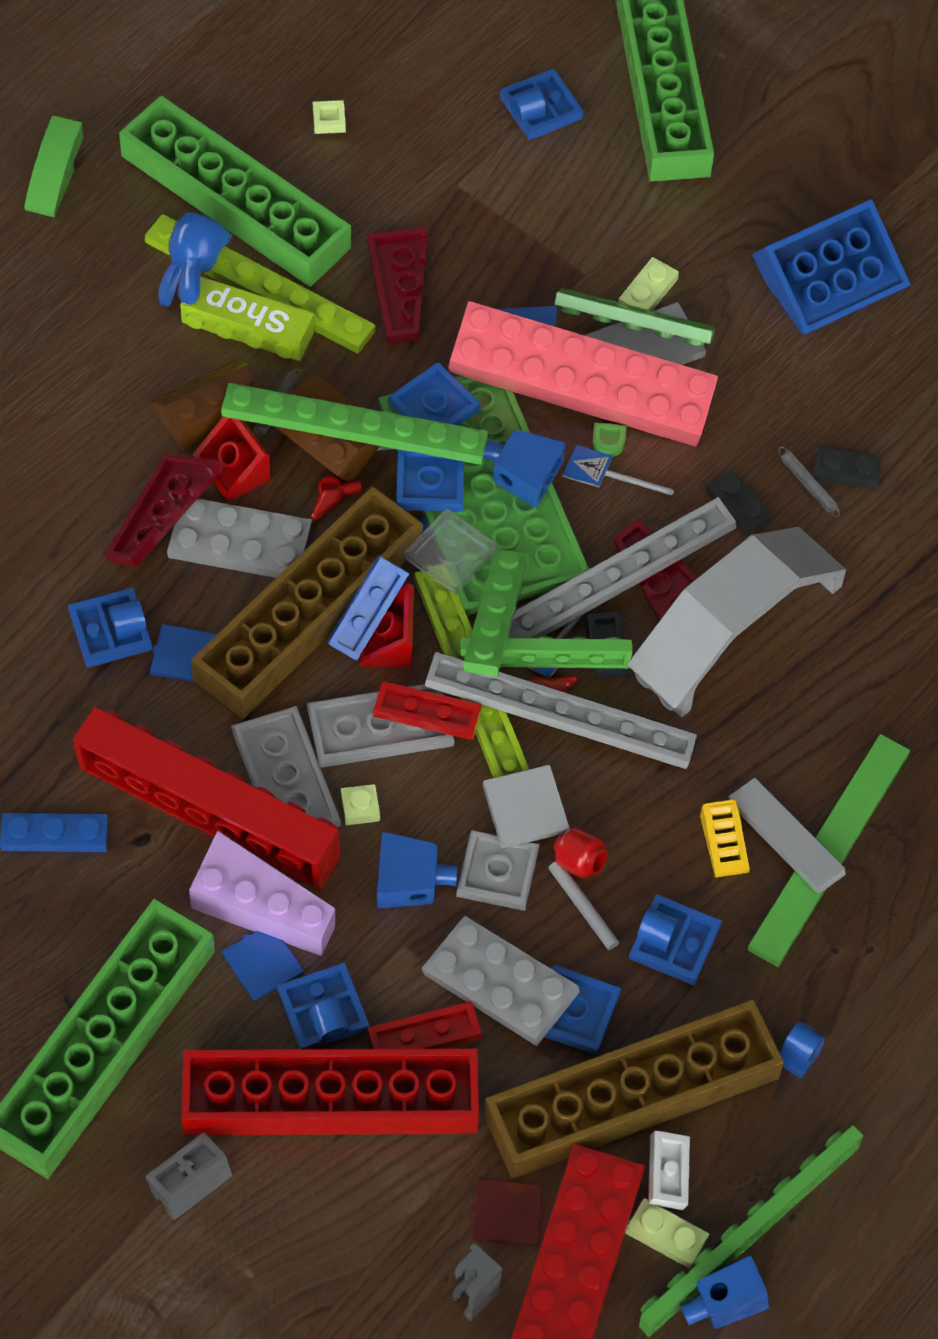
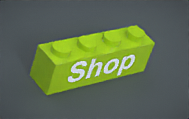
(250, 319)

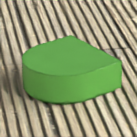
(609, 438)

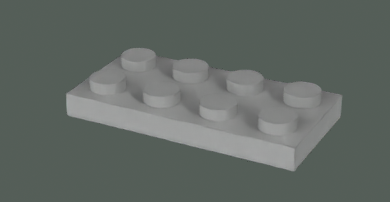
(239, 538)
(500, 980)

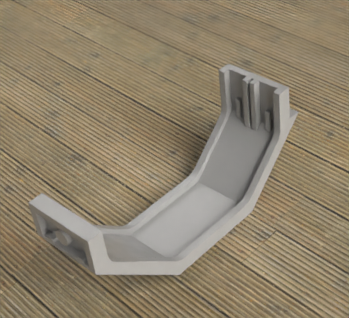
(723, 606)

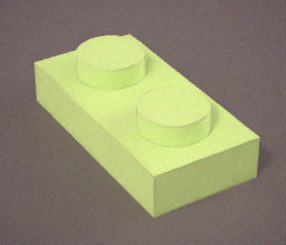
(650, 285)
(667, 1233)

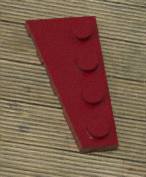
(399, 274)
(165, 499)
(664, 586)

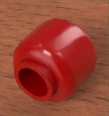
(580, 852)

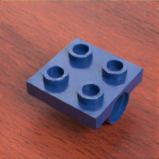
(541, 104)
(110, 627)
(674, 939)
(323, 1008)

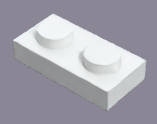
(669, 1170)

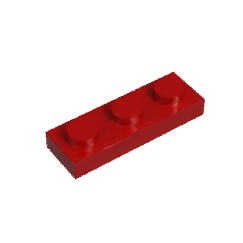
(427, 710)
(428, 1030)

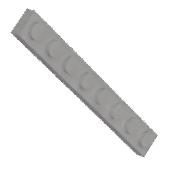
(622, 571)
(563, 711)

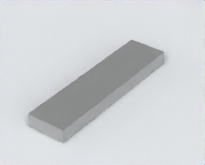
(787, 836)

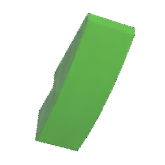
(54, 166)

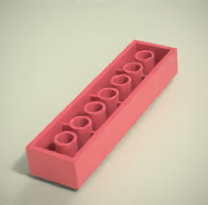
(582, 374)

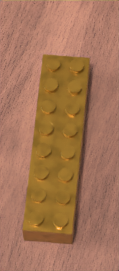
(302, 604)
(632, 1088)

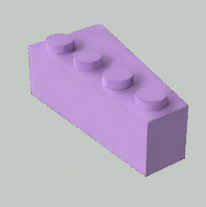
(259, 898)

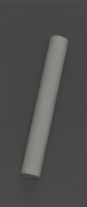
(584, 906)

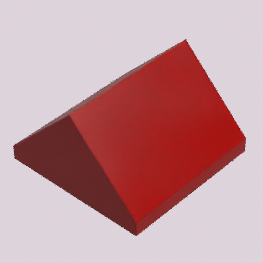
(240, 455)
(394, 635)

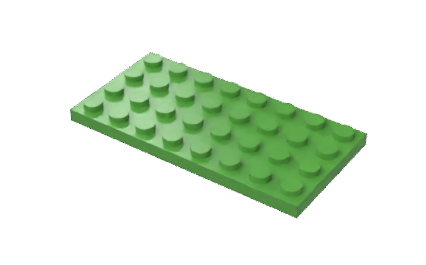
(505, 518)

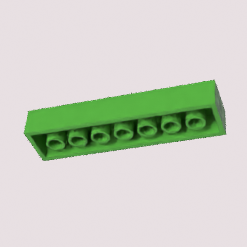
(666, 89)
(235, 191)
(101, 1037)

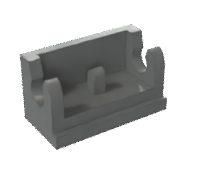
(189, 1175)
(480, 1280)

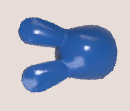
(193, 251)

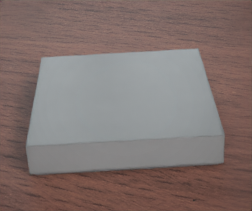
(525, 806)
(495, 873)

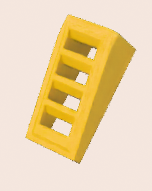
(719, 817)

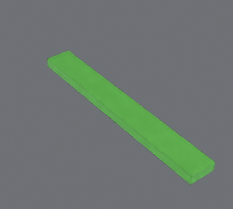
(837, 837)

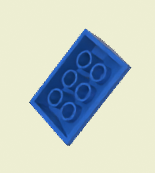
(832, 267)

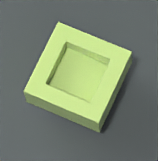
(329, 117)
(360, 804)

